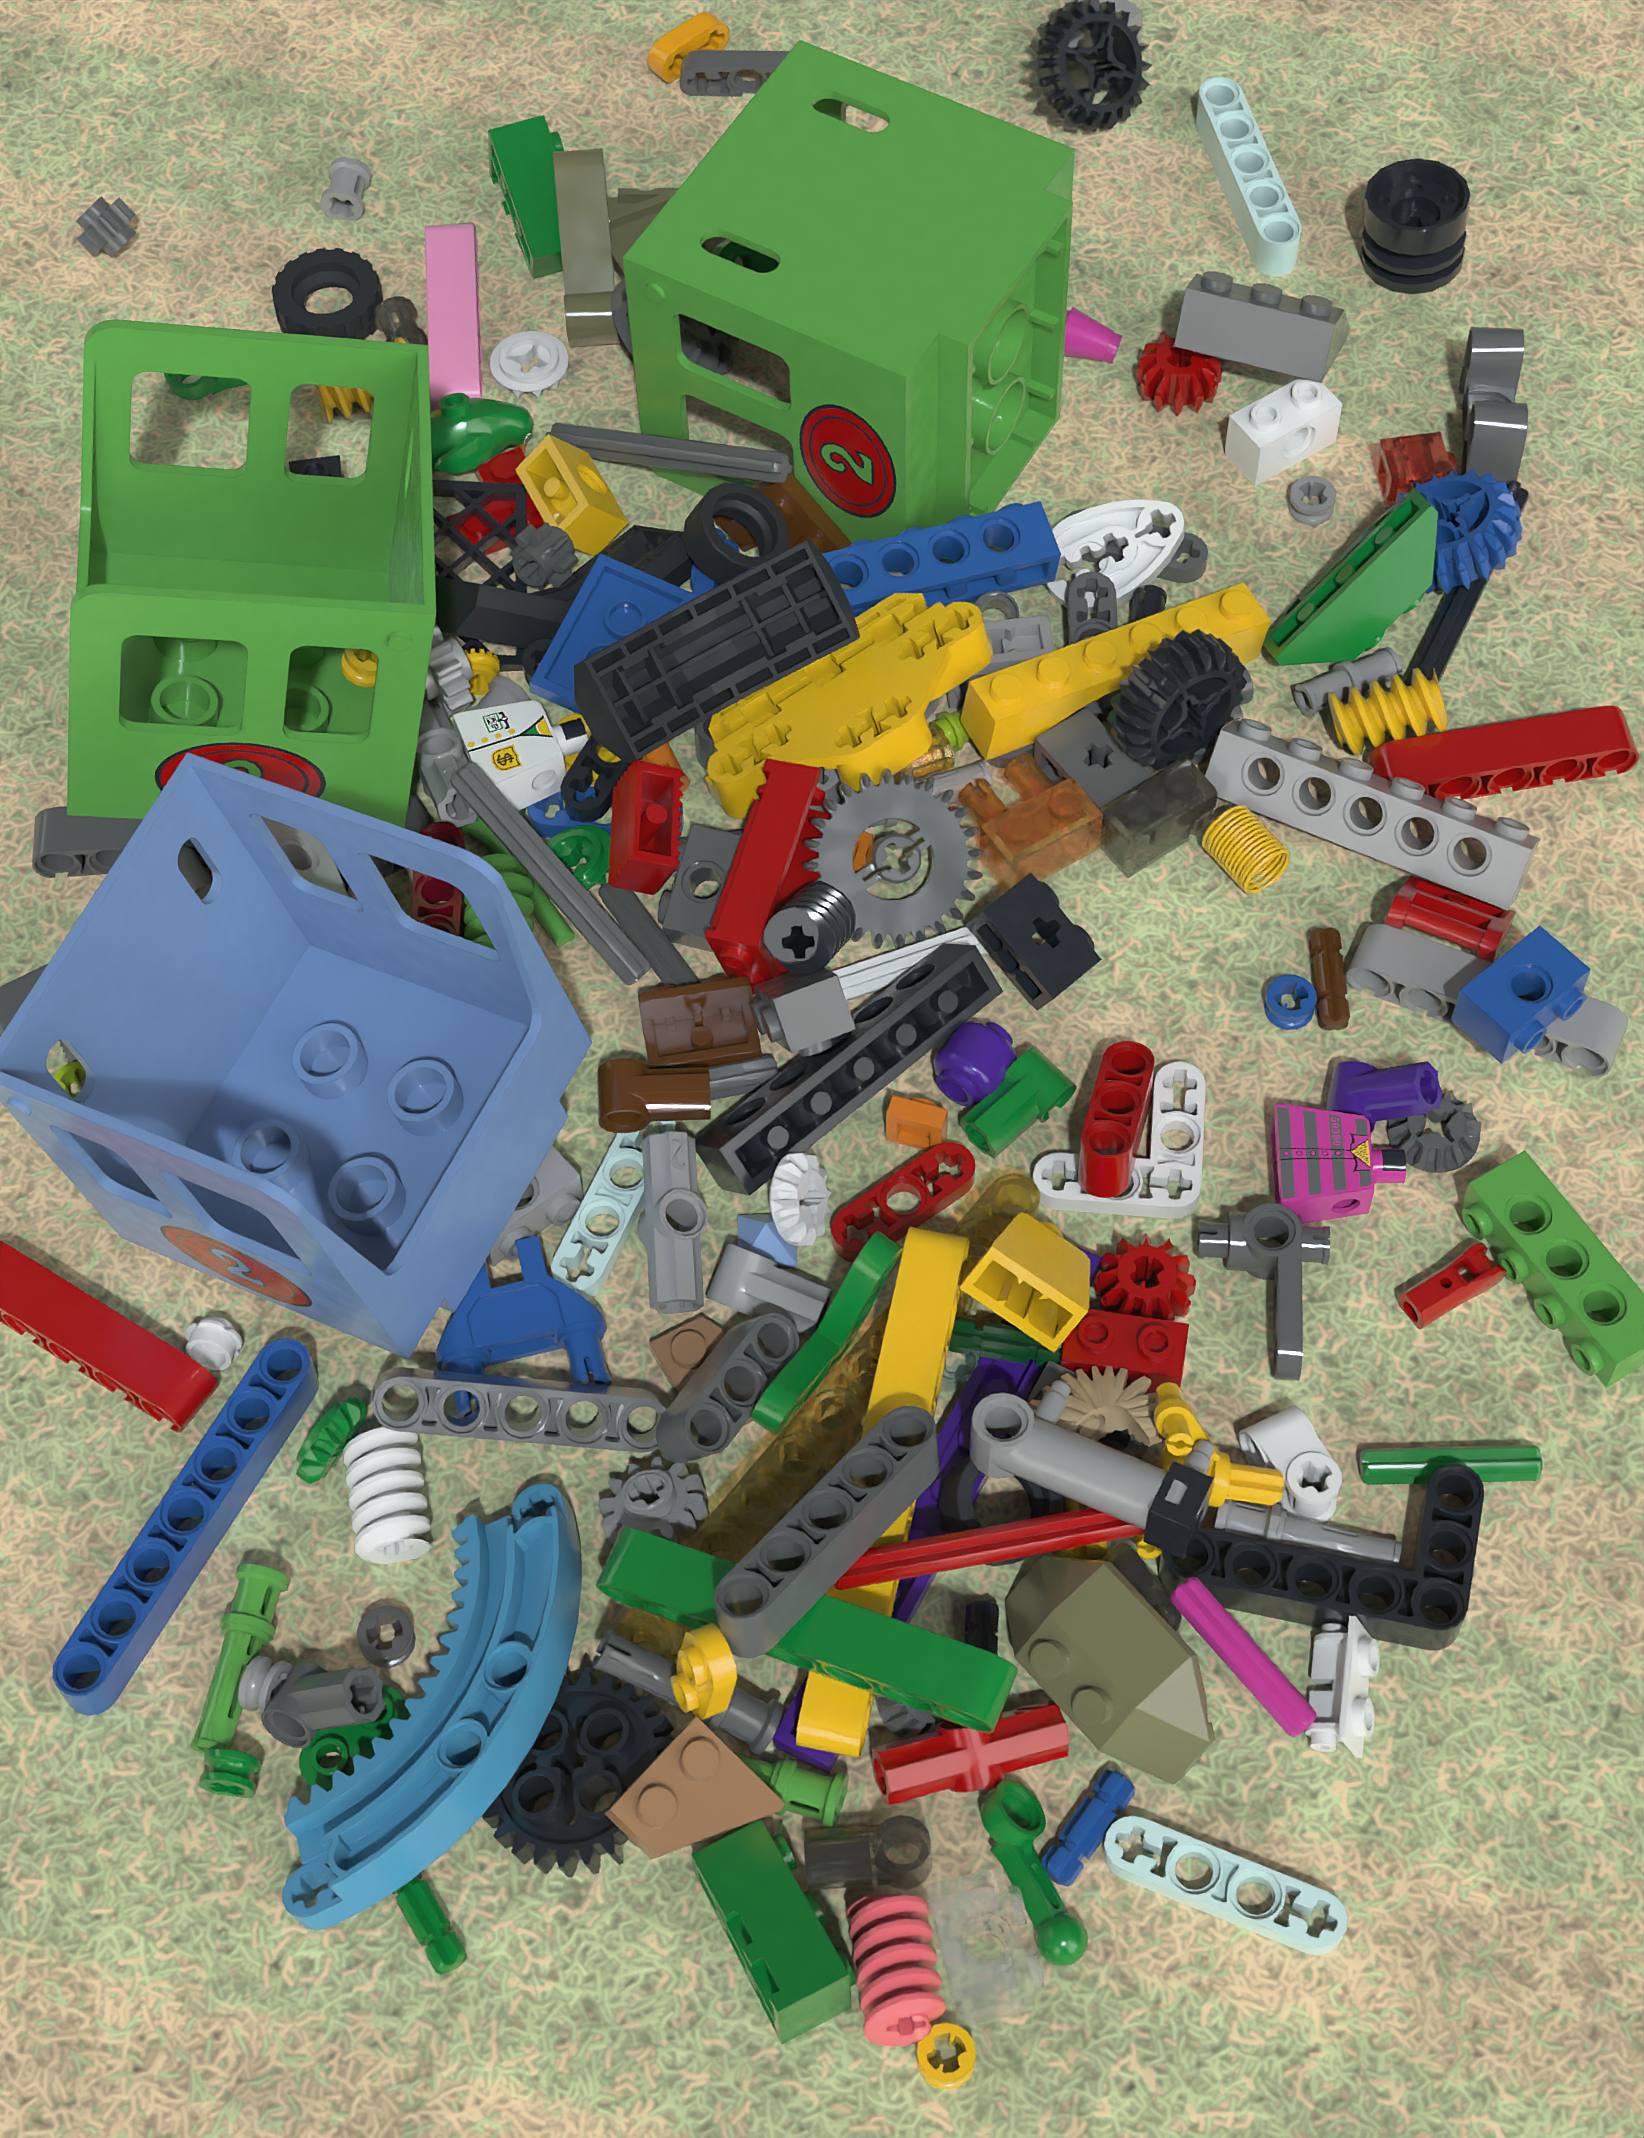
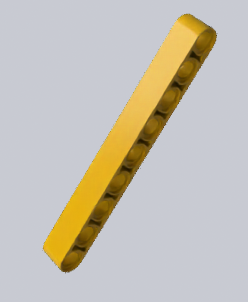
(907, 1374)

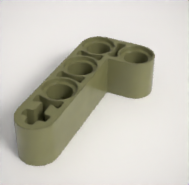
(585, 246)

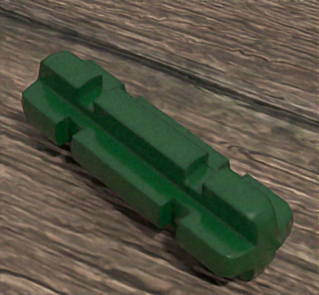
(1000, 1343)

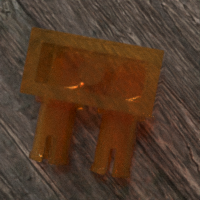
(1037, 836)

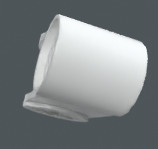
(1291, 1446)

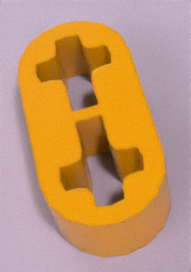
(698, 33)

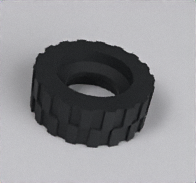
(325, 270)

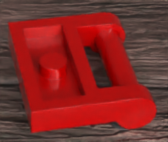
(1450, 916)

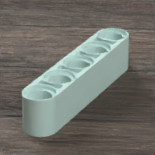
(1248, 176)

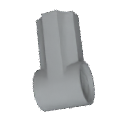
(758, 1287)

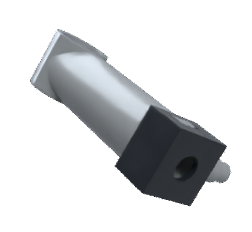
(1156, 1500)

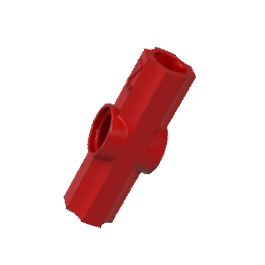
(968, 1758)

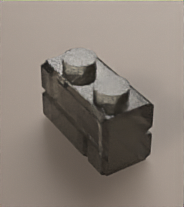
(1157, 816)

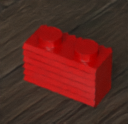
(645, 827)

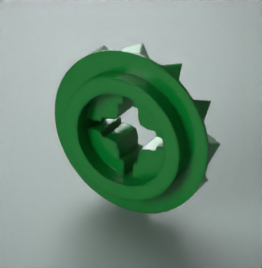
(585, 842)
(328, 1439)

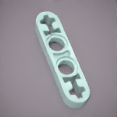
(609, 1199)
(1228, 1874)

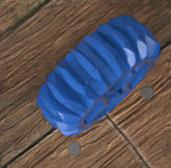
(1474, 527)

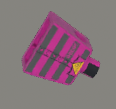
(1327, 1163)

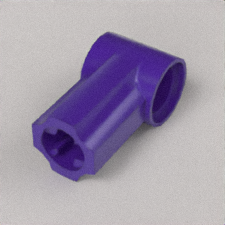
(1384, 1092)

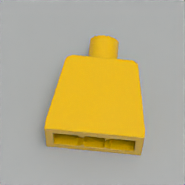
(1033, 1280)

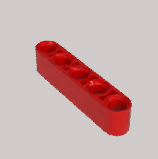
(1512, 754)
(101, 1341)

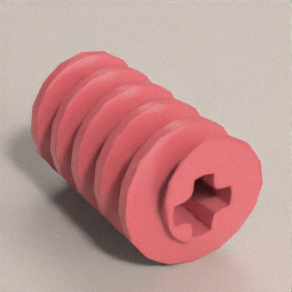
(895, 1968)

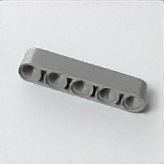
(1430, 975)

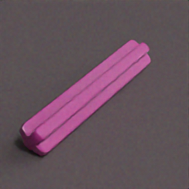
(1243, 1656)

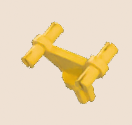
(1233, 1481)

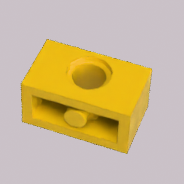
(572, 494)

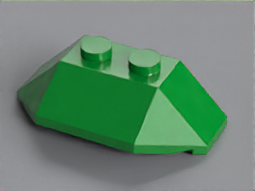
(1362, 589)

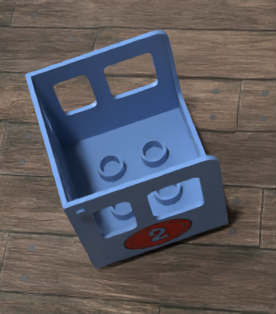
(296, 1070)

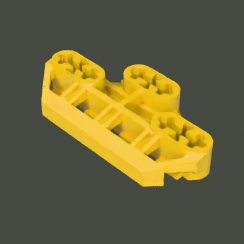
(856, 705)

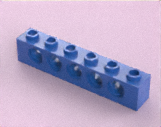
(1019, 529)

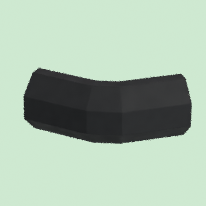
(522, 618)
(713, 652)

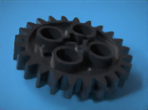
(547, 1833)

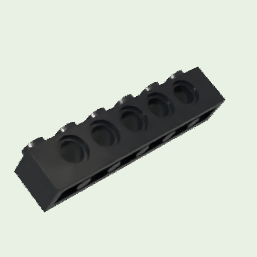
(830, 1085)

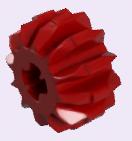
(1177, 376)
(1148, 1264)

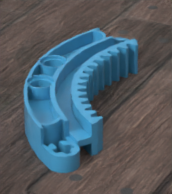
(421, 1785)

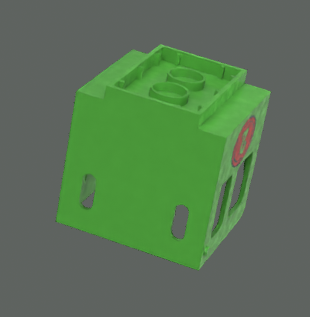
(905, 294)
(229, 594)

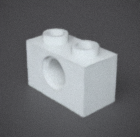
(1282, 429)

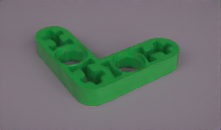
(833, 1337)

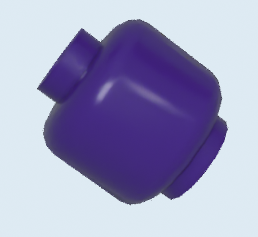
(973, 1062)

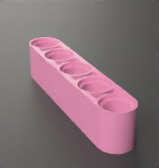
(453, 311)

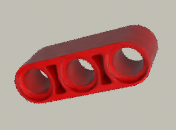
(1116, 1119)

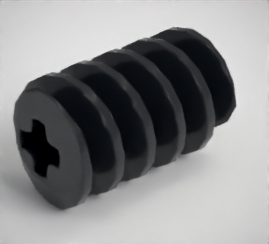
(810, 928)

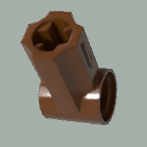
(635, 1095)

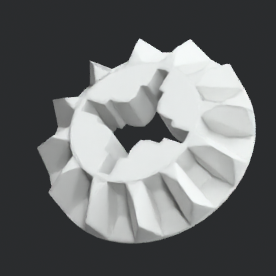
(518, 351)
(794, 1180)

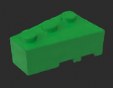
(525, 169)
(775, 1930)

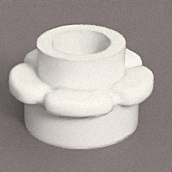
(213, 1343)

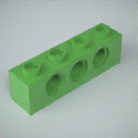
(1561, 1239)

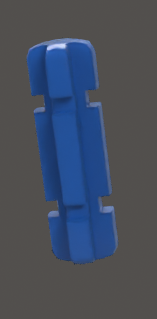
(1087, 1827)

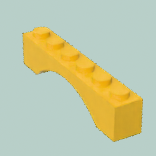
(1031, 697)

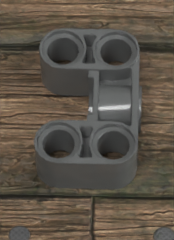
(1491, 419)

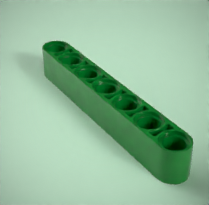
(830, 1639)

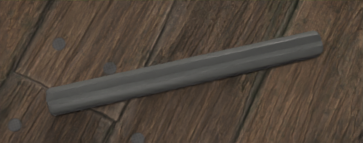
(676, 453)

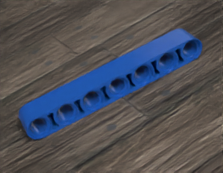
(187, 1551)

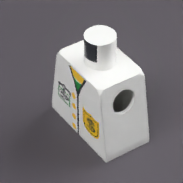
(520, 748)

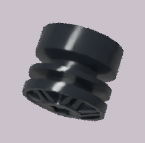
(1415, 225)

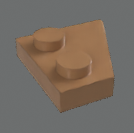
(691, 1795)

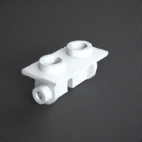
(1346, 1663)

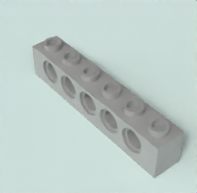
(1390, 840)

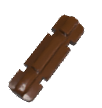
(1329, 979)

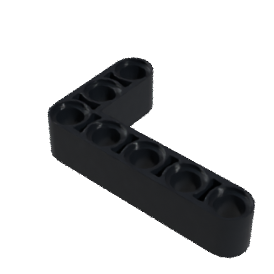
(1348, 1578)

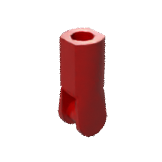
(1447, 1289)

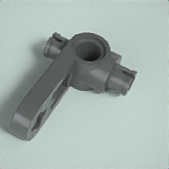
(1282, 1264)

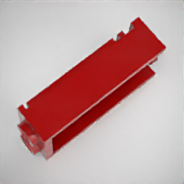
(766, 869)

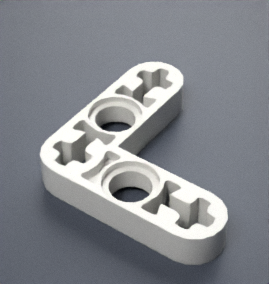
(1161, 1167)

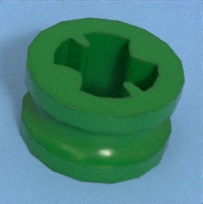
(230, 1773)

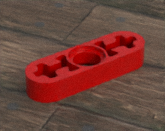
(946, 1192)

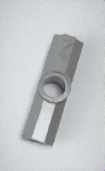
(438, 759)
(672, 1254)

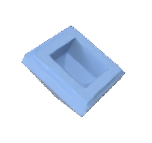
(759, 1235)

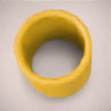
(1245, 848)

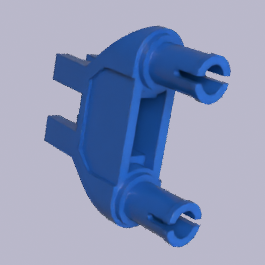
(520, 1323)

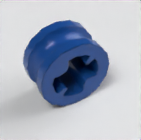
(1300, 989)

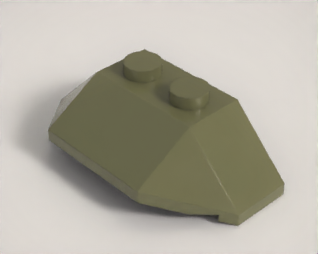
(1111, 1664)

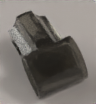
(858, 1855)

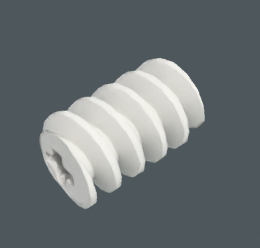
(384, 1496)

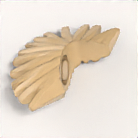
(1108, 1406)

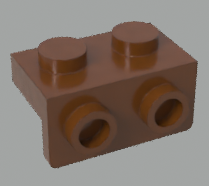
(699, 1024)

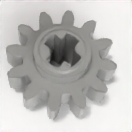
(448, 674)
(655, 1502)

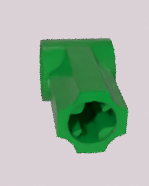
(1026, 1095)

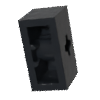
(1007, 934)

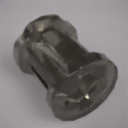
(407, 323)

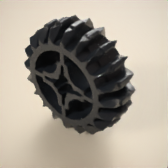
(1075, 74)
(1177, 699)

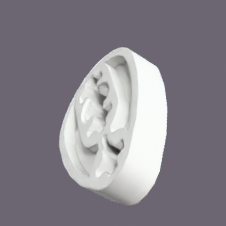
(1124, 523)

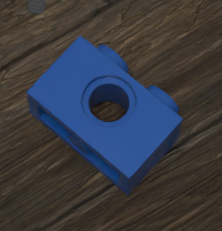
(1534, 969)

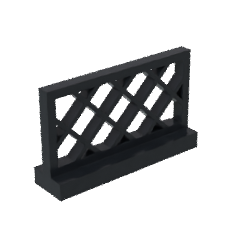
(483, 492)

